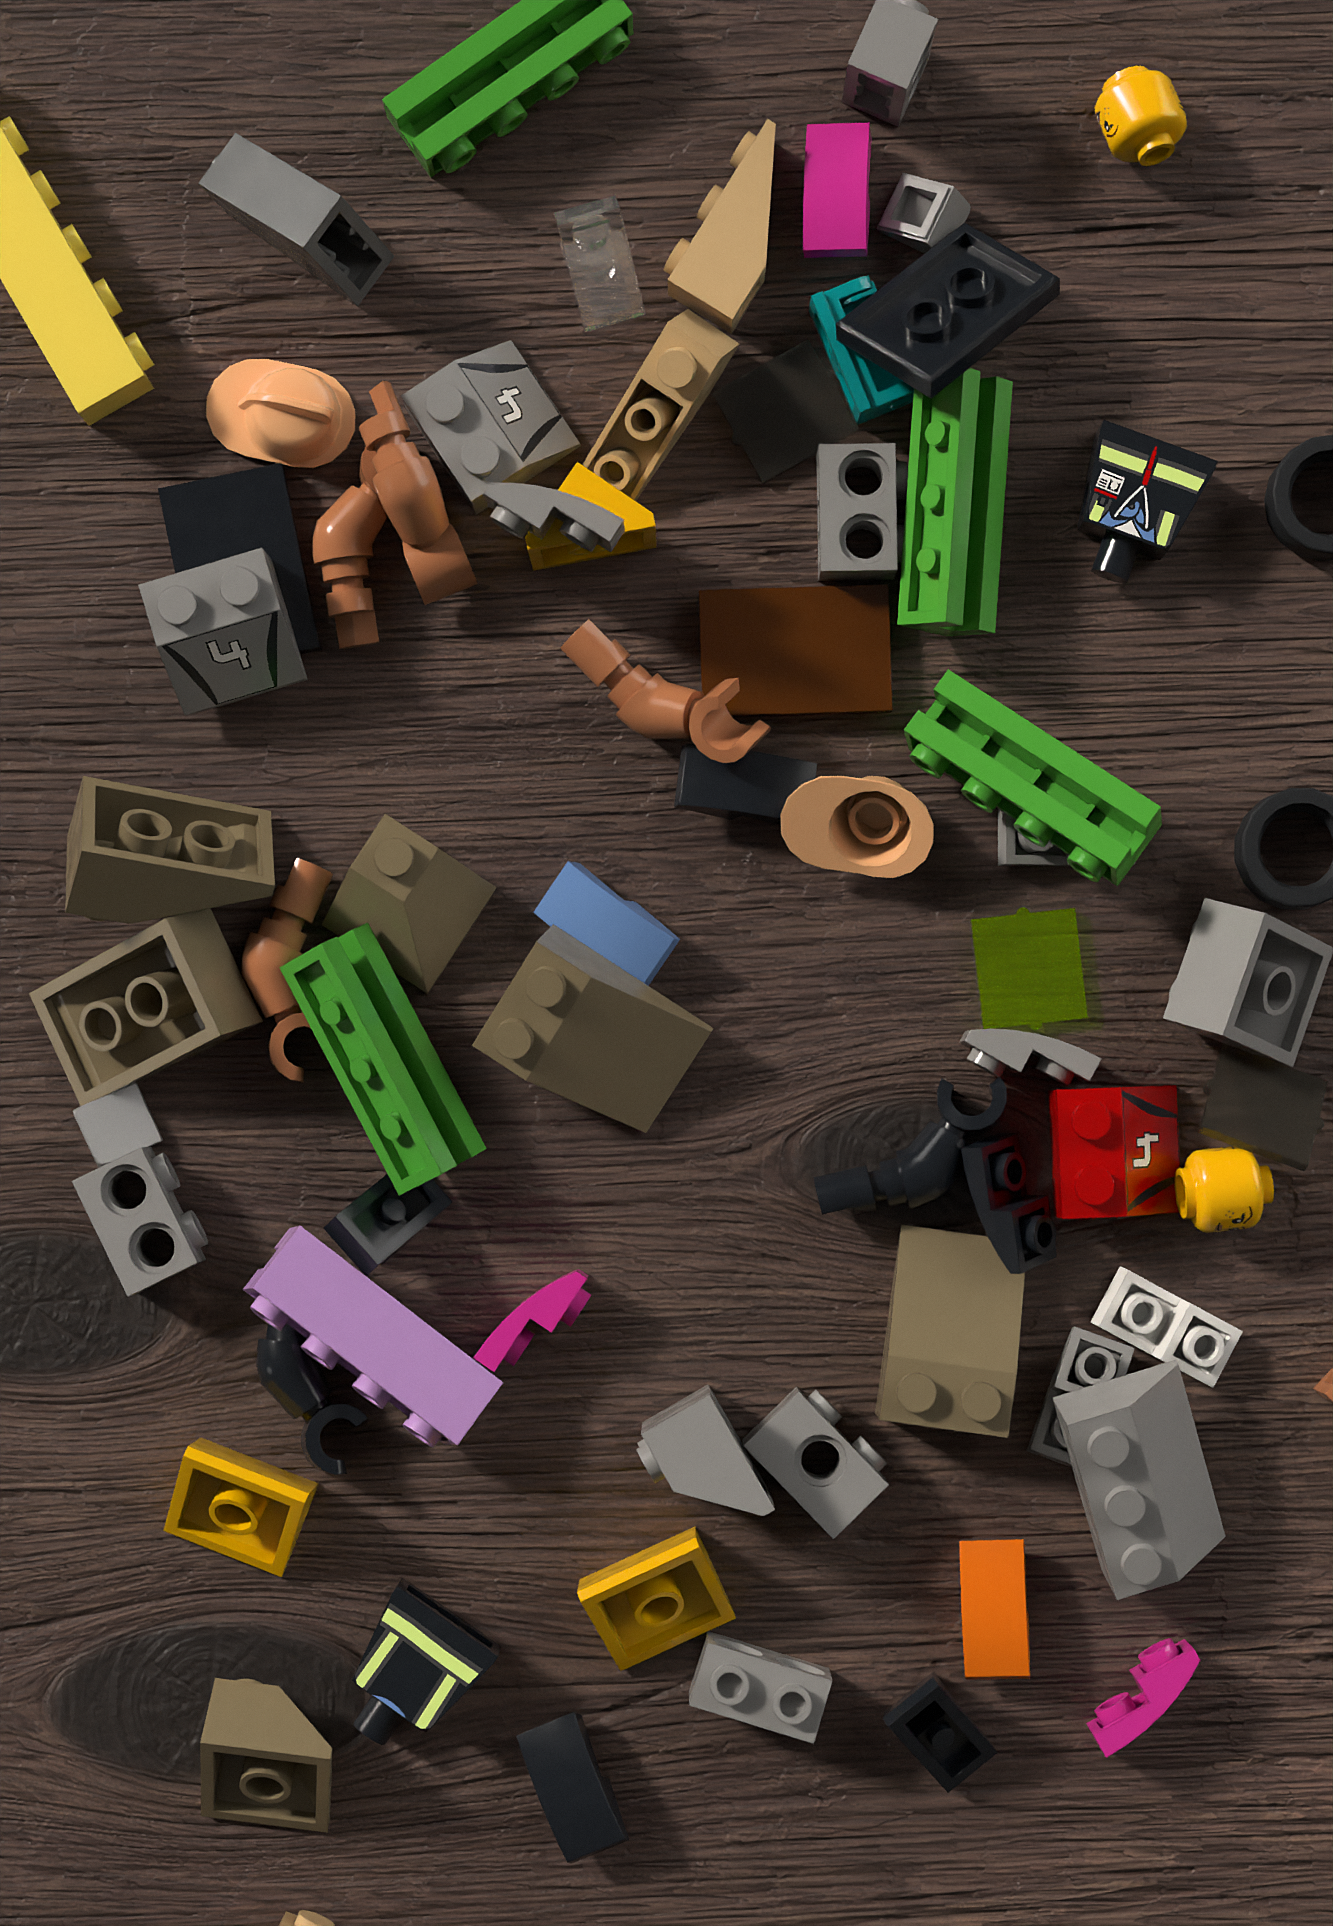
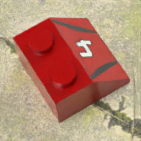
(1114, 1151)

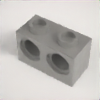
(889, 59)
(844, 511)
(126, 1228)
(760, 1687)

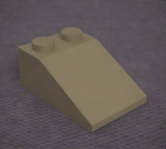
(162, 853)
(145, 1005)
(591, 1032)
(951, 1334)

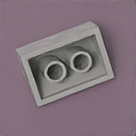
(1141, 1477)

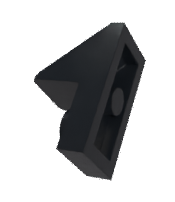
(384, 1222)
(939, 1732)

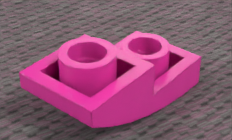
(836, 190)
(554, 1302)
(1161, 1678)

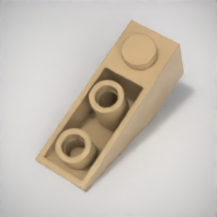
(728, 254)
(660, 402)

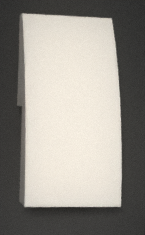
(1166, 1326)

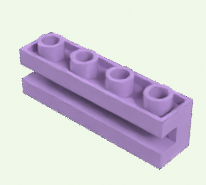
(372, 1337)

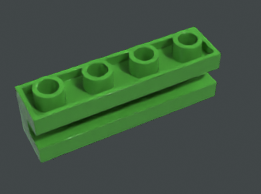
(501, 74)
(955, 507)
(1032, 779)
(383, 1058)

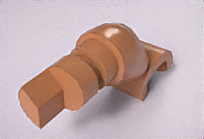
(414, 501)
(341, 547)
(660, 707)
(276, 944)

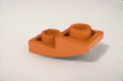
(994, 1609)

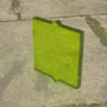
(1028, 968)

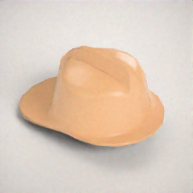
(280, 413)
(857, 826)

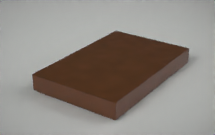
(798, 649)

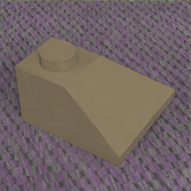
(412, 899)
(263, 1759)

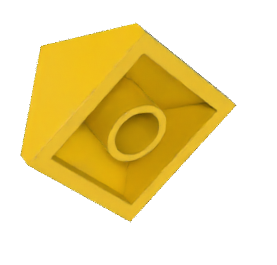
(559, 550)
(239, 1506)
(655, 1599)

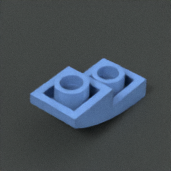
(606, 922)

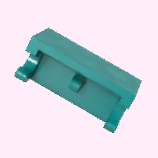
(865, 385)

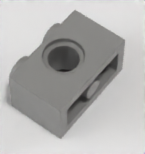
(829, 1497)

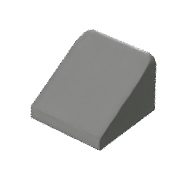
(923, 212)
(117, 1124)

